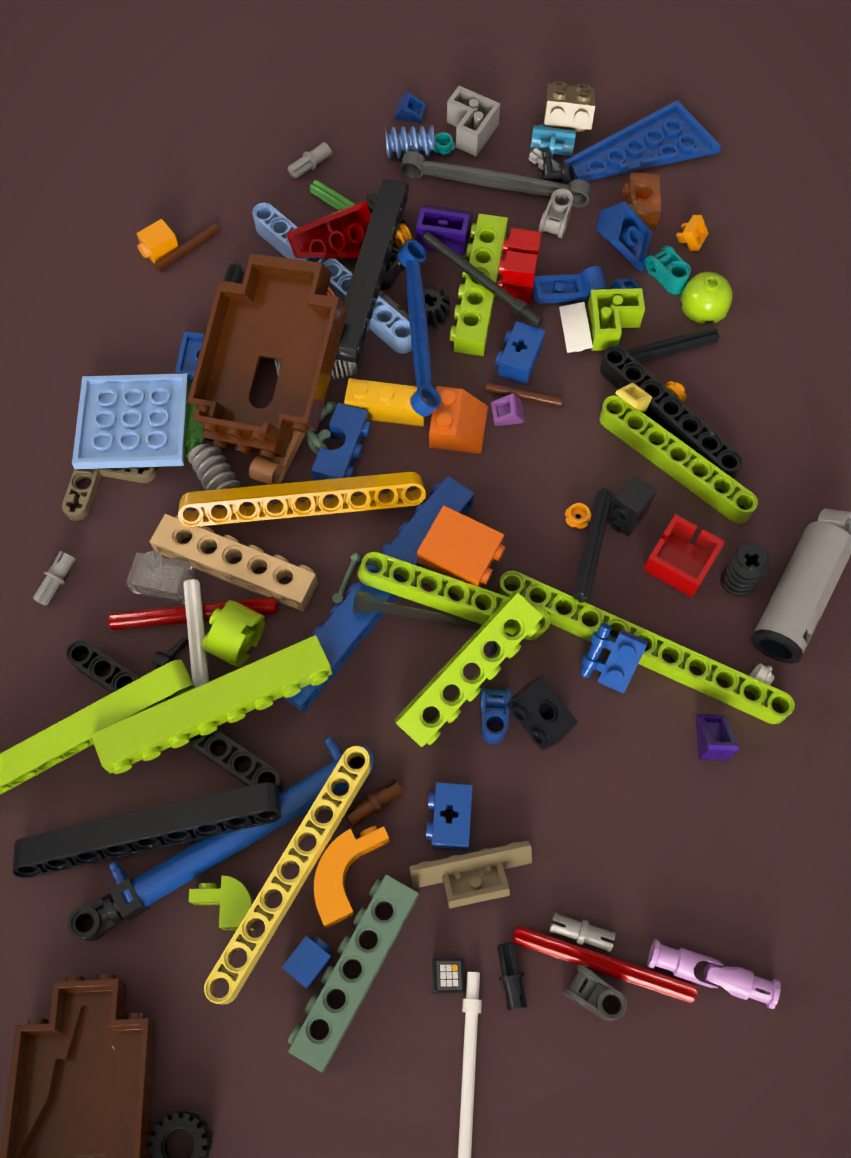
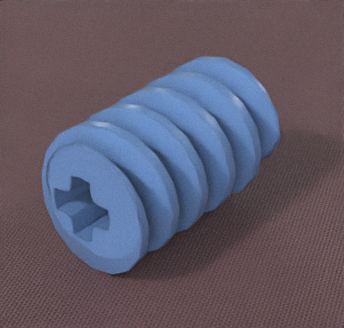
(409, 142)

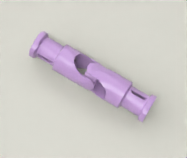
(735, 980)

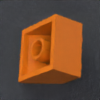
(458, 422)

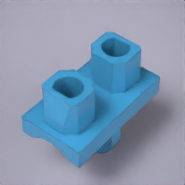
(553, 140)

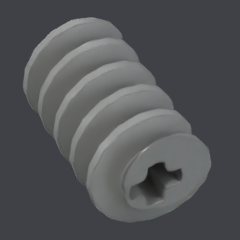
(212, 468)

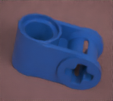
(494, 710)

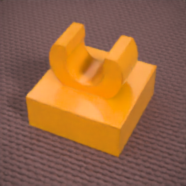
(693, 233)

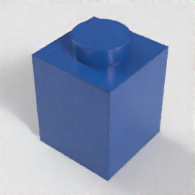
(308, 961)

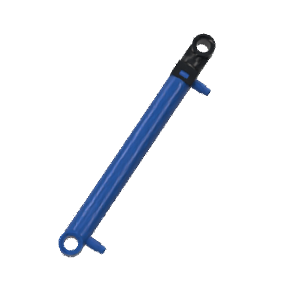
(134, 896)

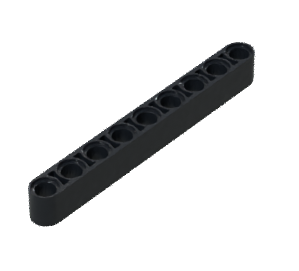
(371, 267)
(205, 746)
(146, 830)

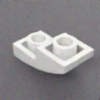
(575, 327)

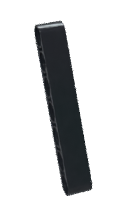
(665, 401)

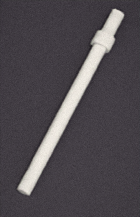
(471, 1007)

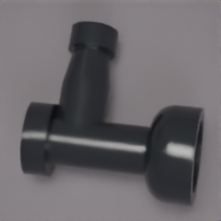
(566, 173)

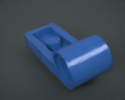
(568, 287)

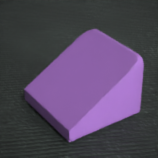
(508, 410)

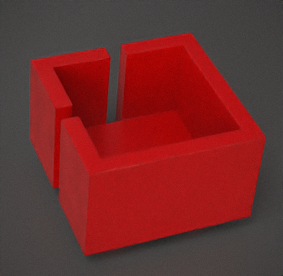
(519, 263)
(681, 562)

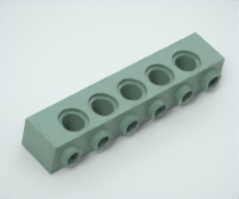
(320, 1052)

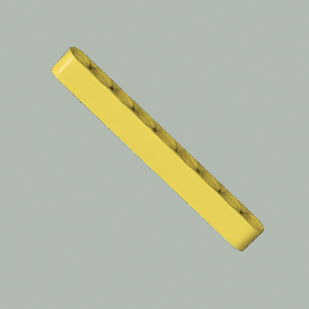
(288, 888)

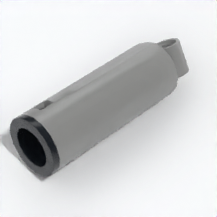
(805, 588)

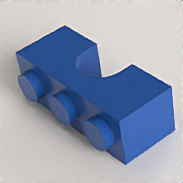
(349, 426)

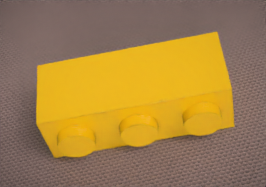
(384, 401)

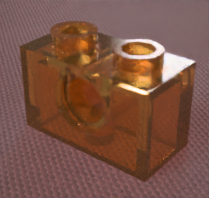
(644, 197)

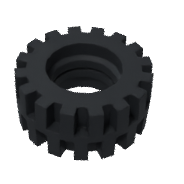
(180, 1120)

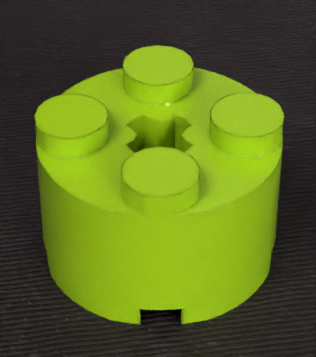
(233, 633)

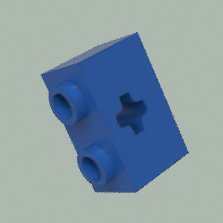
(520, 353)
(458, 800)

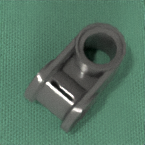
(594, 993)

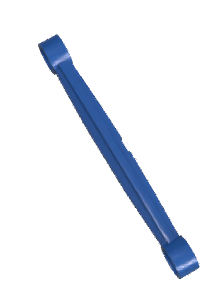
(411, 257)

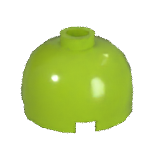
(706, 297)

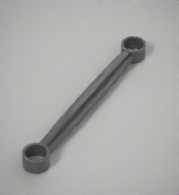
(491, 178)

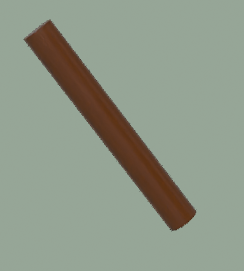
(186, 247)
(524, 394)

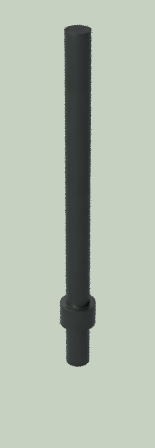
(518, 306)

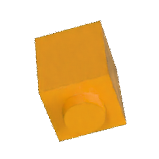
(156, 241)

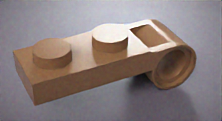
(273, 471)

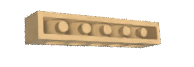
(294, 594)

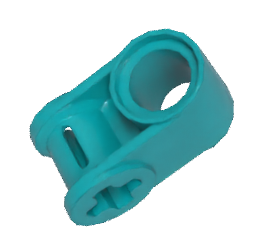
(668, 270)

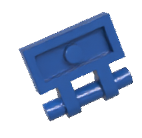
(622, 661)

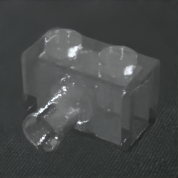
(159, 576)

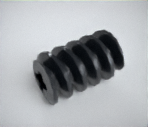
(745, 569)

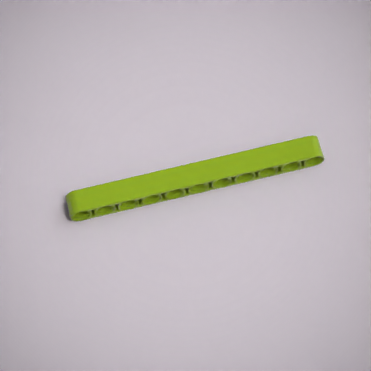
(657, 645)

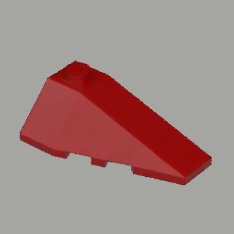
(332, 235)

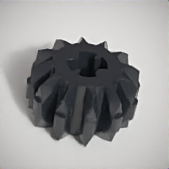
(436, 306)

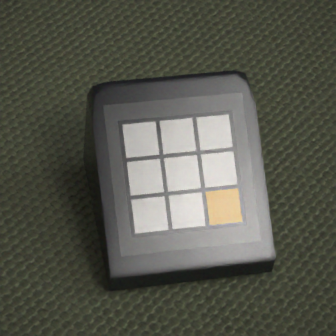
(448, 975)

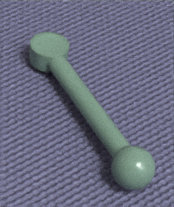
(337, 597)

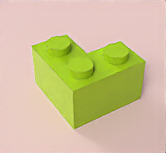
(611, 311)

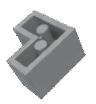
(474, 119)

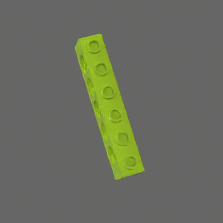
(485, 256)
(527, 622)

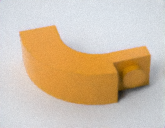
(332, 870)

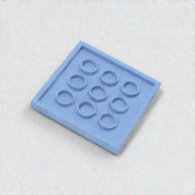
(131, 421)

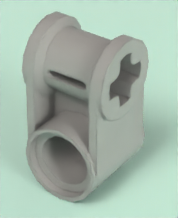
(557, 213)

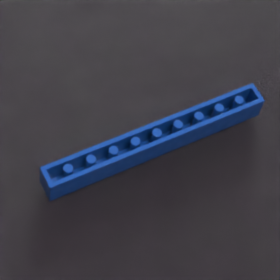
(347, 630)

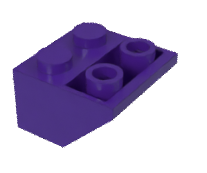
(446, 224)

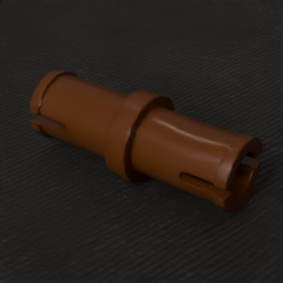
(373, 802)

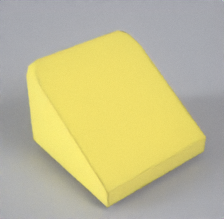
(635, 396)

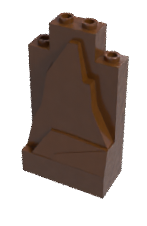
(82, 1077)

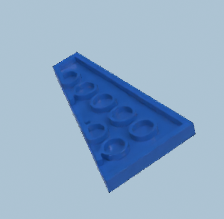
(653, 141)

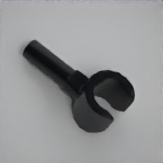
(160, 658)

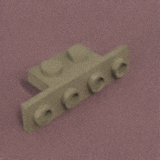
(473, 875)

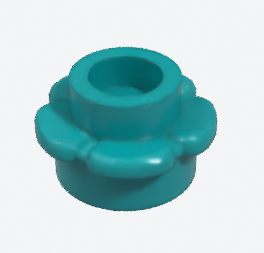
(443, 143)

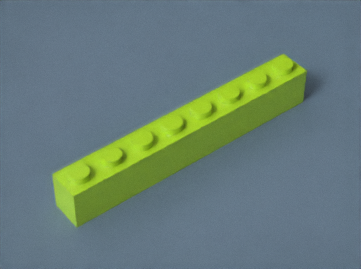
(211, 705)

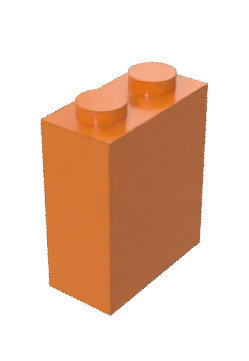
(461, 548)

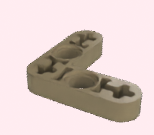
(87, 495)

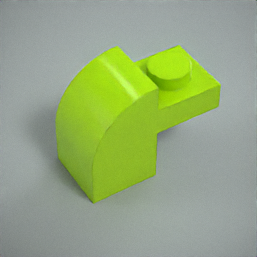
(232, 897)

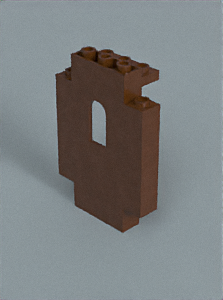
(276, 316)

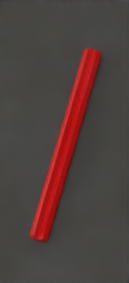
(178, 614)
(605, 964)

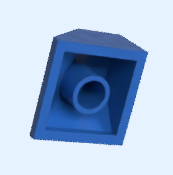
(625, 233)

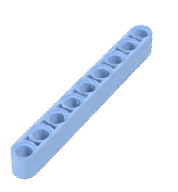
(273, 228)

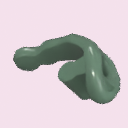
(323, 438)

